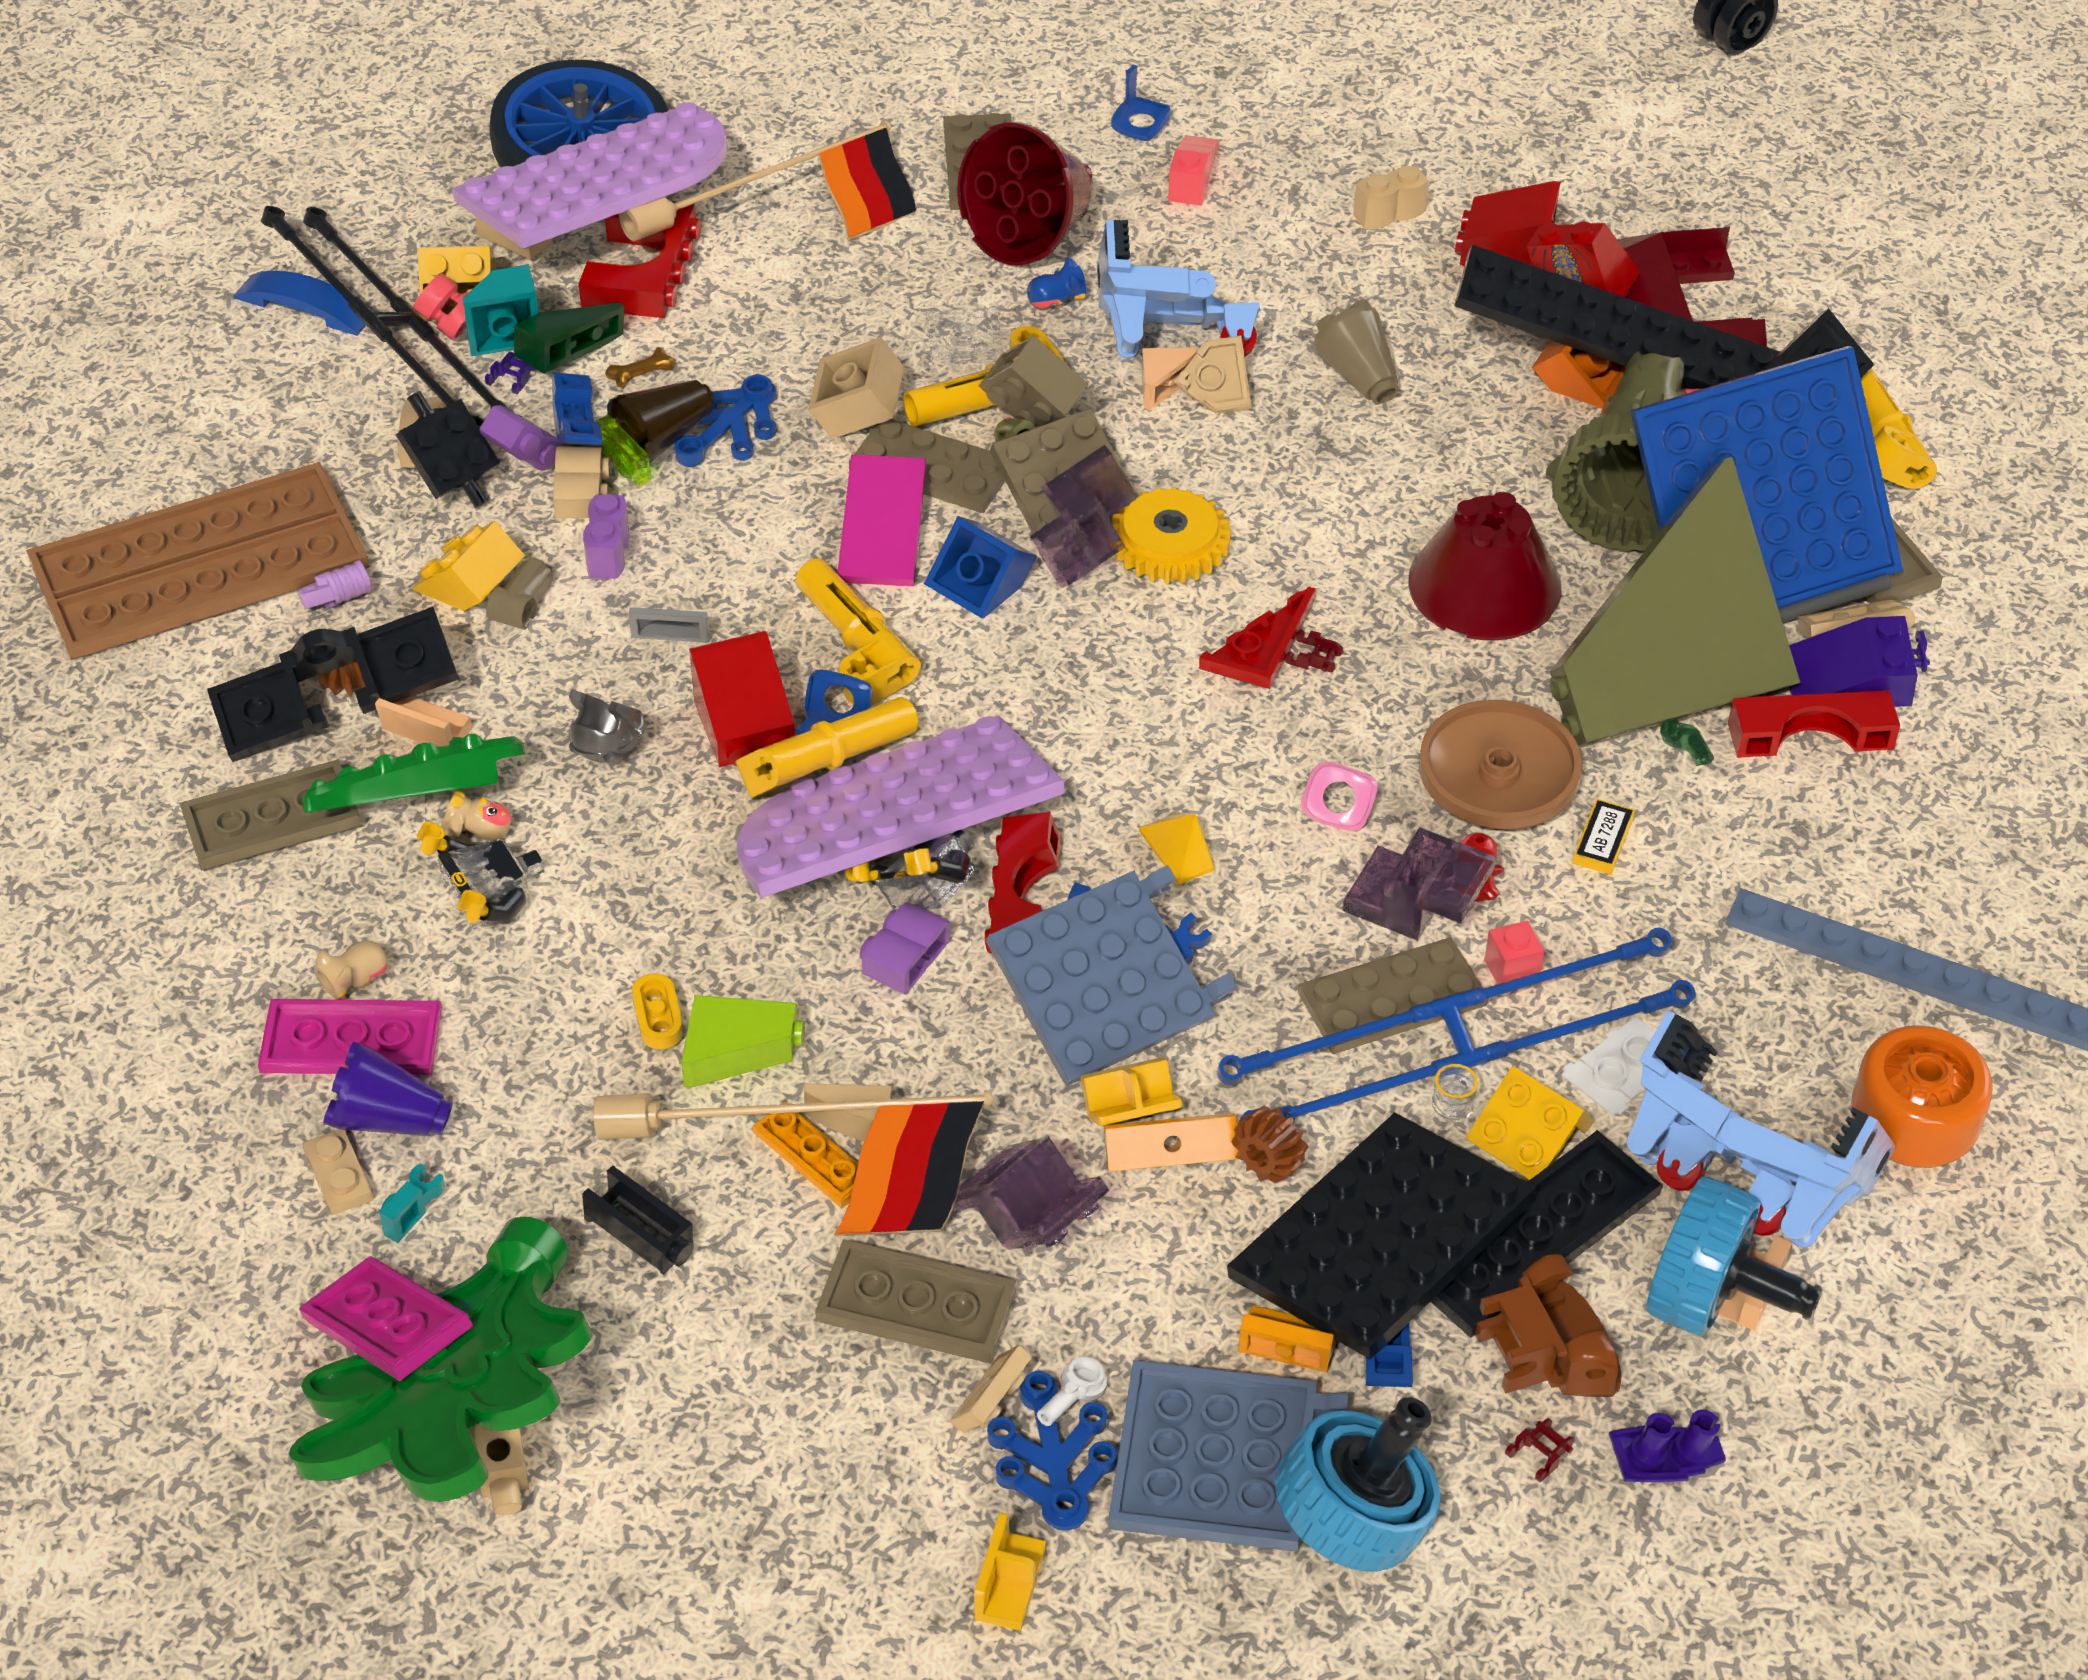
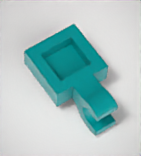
(407, 1205)

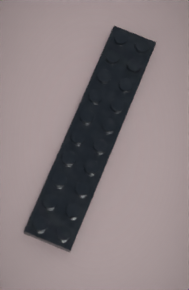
(1601, 320)

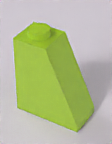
(738, 1037)

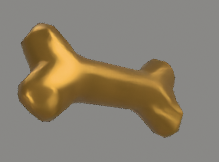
(624, 373)

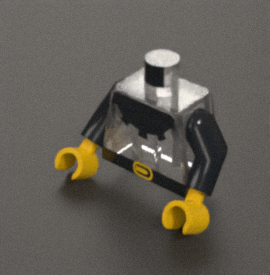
(923, 875)
(482, 876)

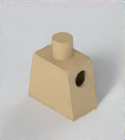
(506, 1468)

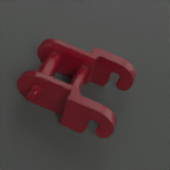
(1320, 644)
(1531, 1438)

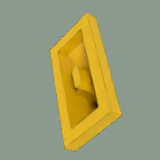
(1180, 845)

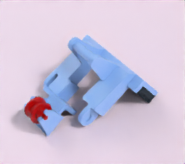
(1162, 295)

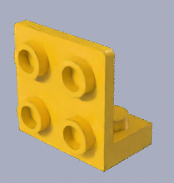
(1526, 1124)

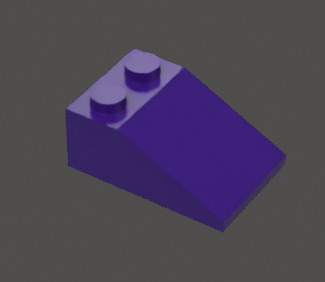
(1858, 658)

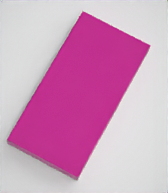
(882, 520)
(318, 1033)
(385, 1317)

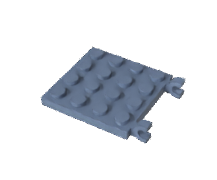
(1104, 975)
(1207, 1453)

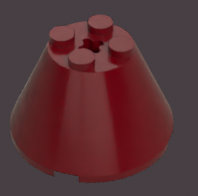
(1021, 192)
(1486, 572)

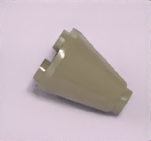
(1359, 351)

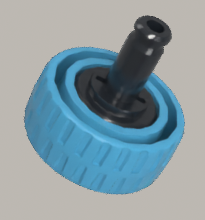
(1711, 1260)
(1360, 1486)

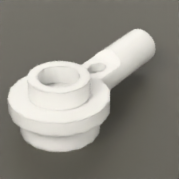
(1080, 1380)

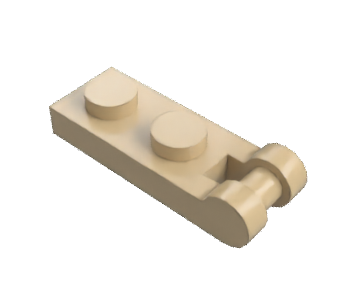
(1821, 622)

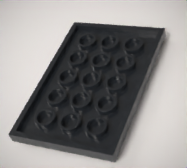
(1381, 1234)

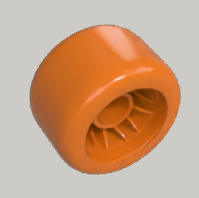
(1925, 1093)

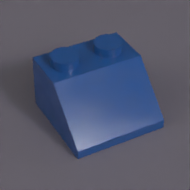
(978, 567)

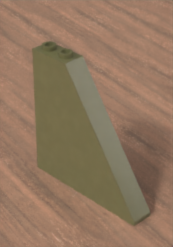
(1681, 626)

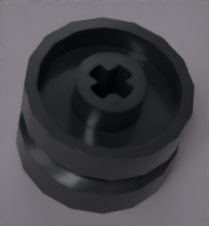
(1735, 23)

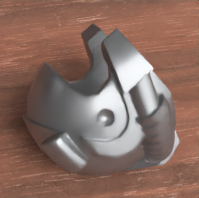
(604, 730)

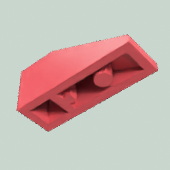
(1191, 169)

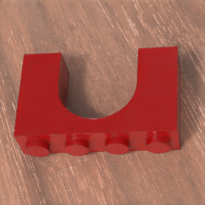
(649, 286)

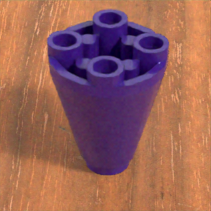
(384, 1097)

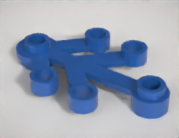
(754, 393)
(1053, 1457)

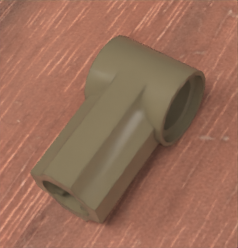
(519, 598)

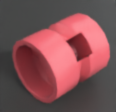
(436, 299)

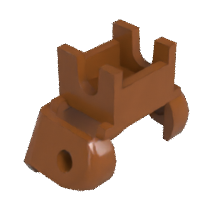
(1550, 1334)

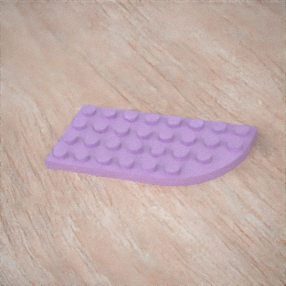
(598, 176)
(891, 804)

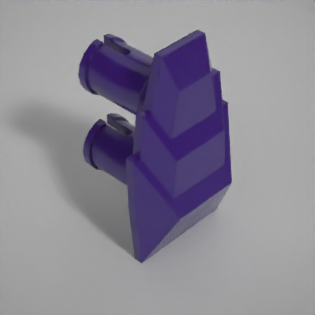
(1668, 1452)

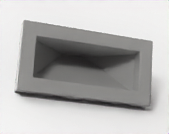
(669, 625)

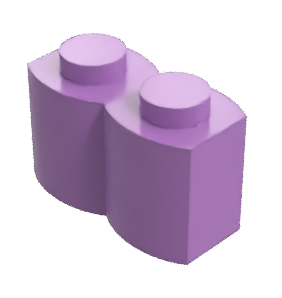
(520, 437)
(606, 536)
(904, 947)

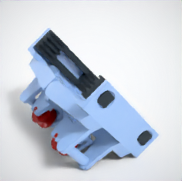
(1685, 1126)

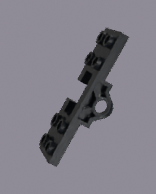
(393, 659)

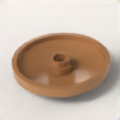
(1500, 764)

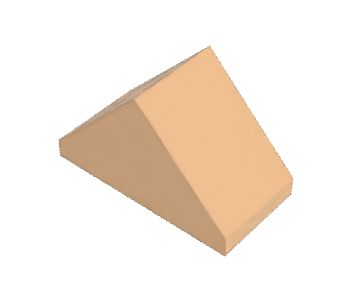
(1160, 370)

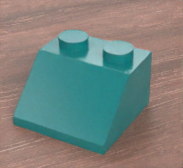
(496, 306)

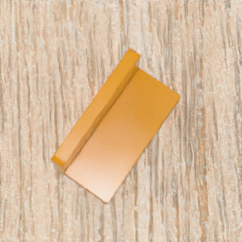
(1285, 1339)

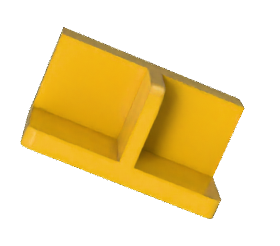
(1129, 1092)
(1007, 1577)

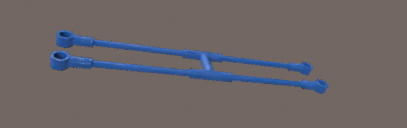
(1449, 1009)

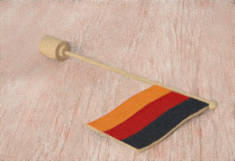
(856, 171)
(905, 1167)

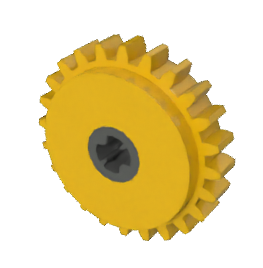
(1172, 535)

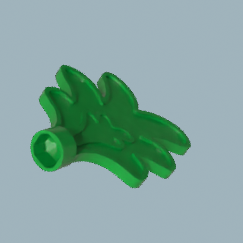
(476, 1379)

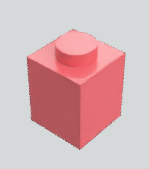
(1513, 952)

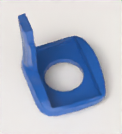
(1136, 105)
(815, 700)

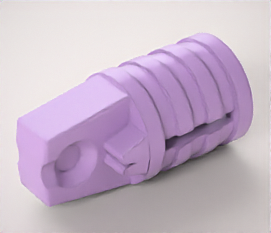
(336, 586)

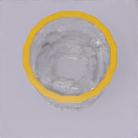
(1454, 1093)

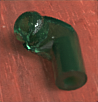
(1687, 739)

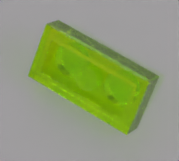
(624, 451)

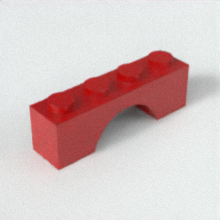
(1859, 718)
(1025, 853)

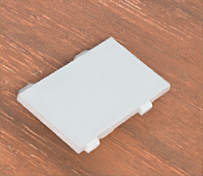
(1613, 1069)

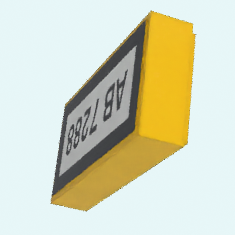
(1603, 836)

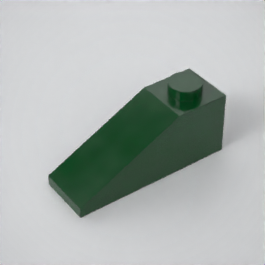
(567, 334)

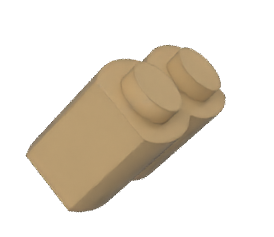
(1390, 197)
(578, 479)

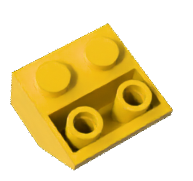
(462, 265)
(469, 567)

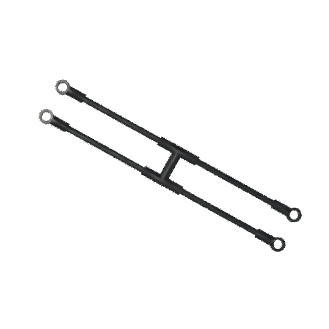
(375, 321)

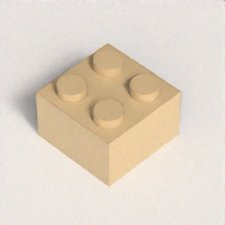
(856, 388)

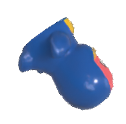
(1056, 288)

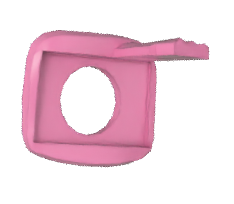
(1328, 772)

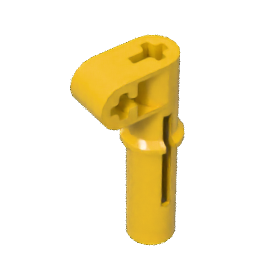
(960, 393)
(1897, 445)
(879, 654)
(826, 745)

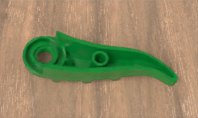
(426, 770)

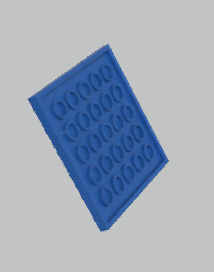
(1802, 465)

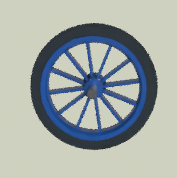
(560, 125)

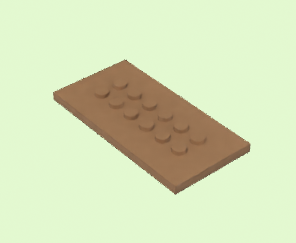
(194, 559)

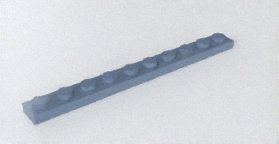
(1911, 968)

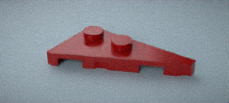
(1261, 647)

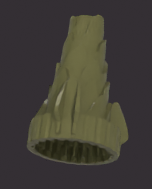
(1601, 470)

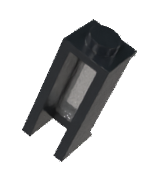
(640, 1221)

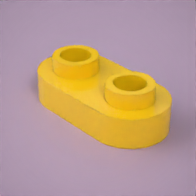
(658, 1013)

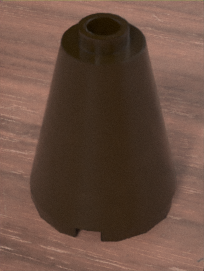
(661, 414)

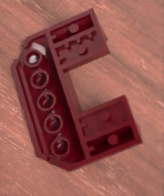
(1684, 258)

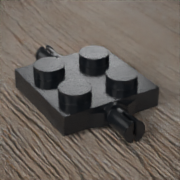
(448, 449)

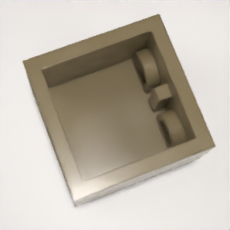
(1034, 385)

